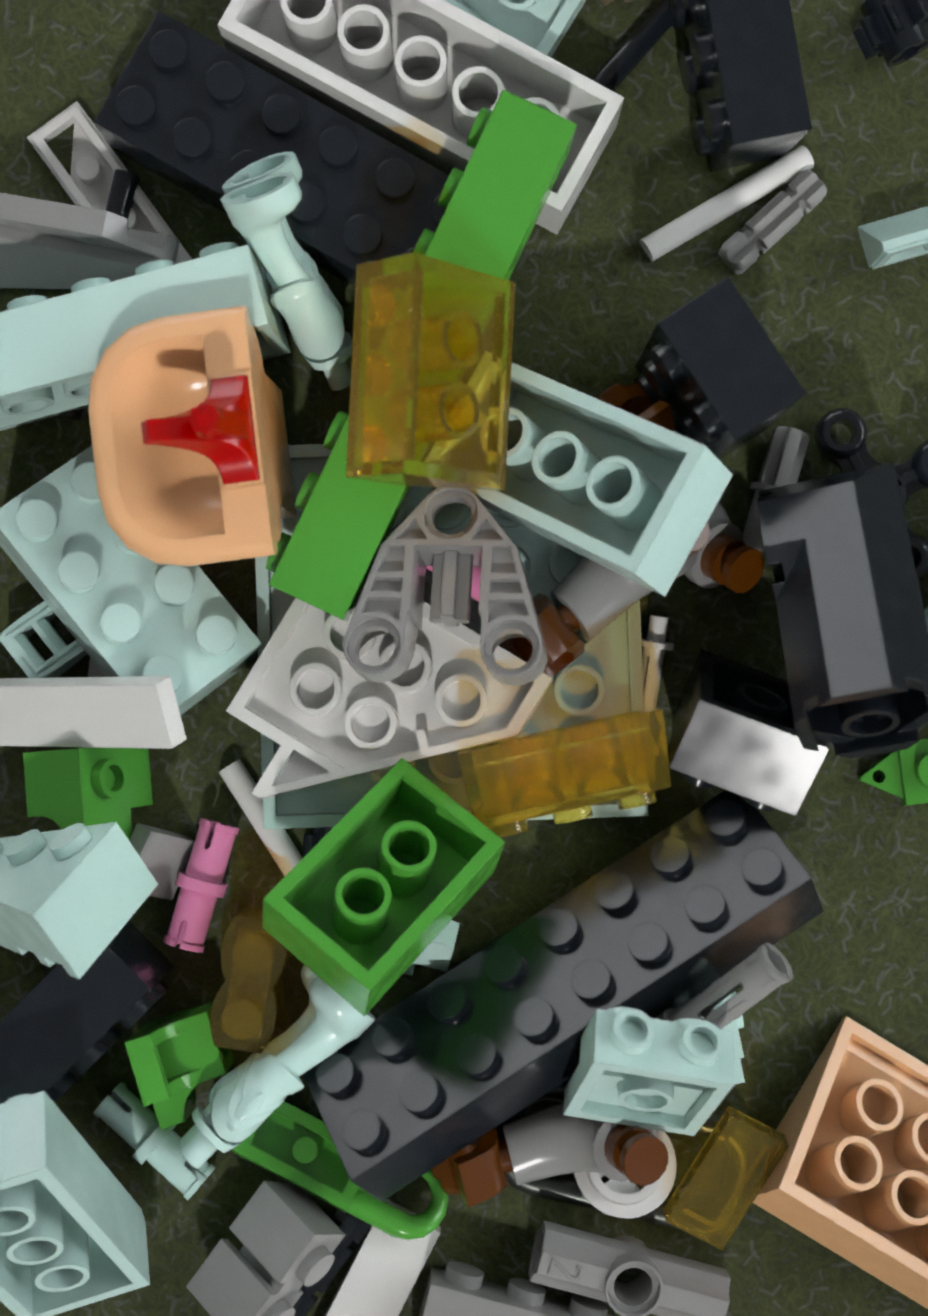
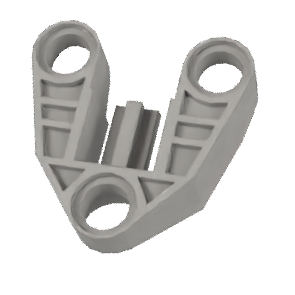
(396, 586)

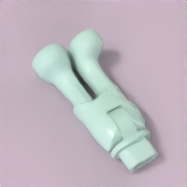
(257, 207)
(262, 1082)

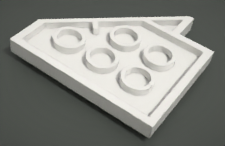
(345, 726)

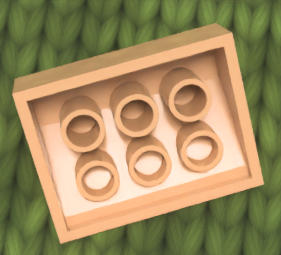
(860, 1159)

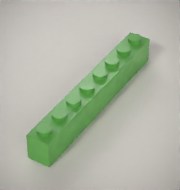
(483, 229)

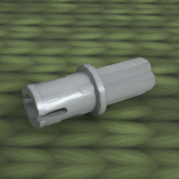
(780, 468)

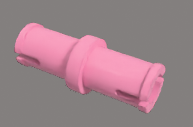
(201, 885)

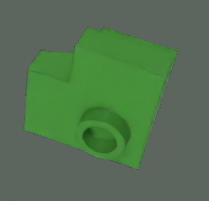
(87, 785)
(173, 1058)

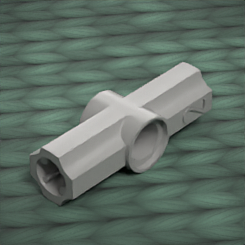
(591, 1262)

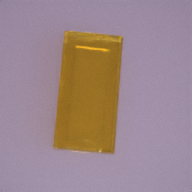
(725, 1177)

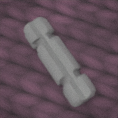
(772, 222)

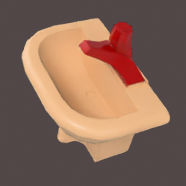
(191, 440)

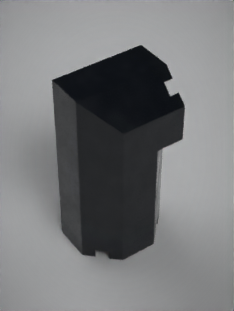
(848, 610)

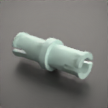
(158, 1147)

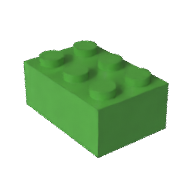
(381, 885)

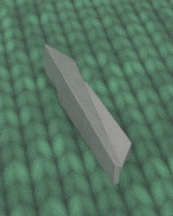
(63, 243)

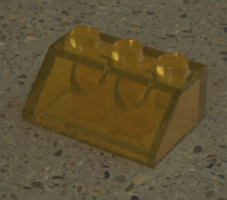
(430, 374)
(567, 771)

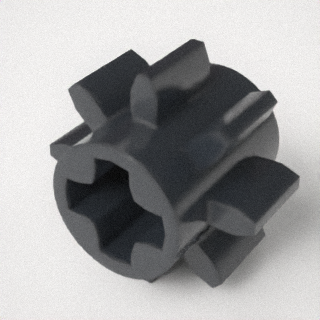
(893, 29)

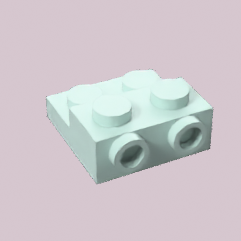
(650, 1071)

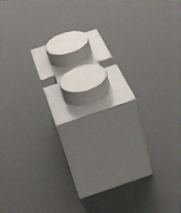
(284, 1246)

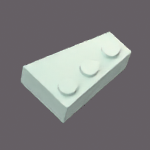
(69, 892)

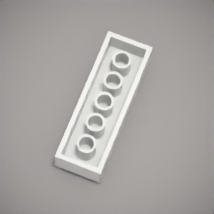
(421, 77)

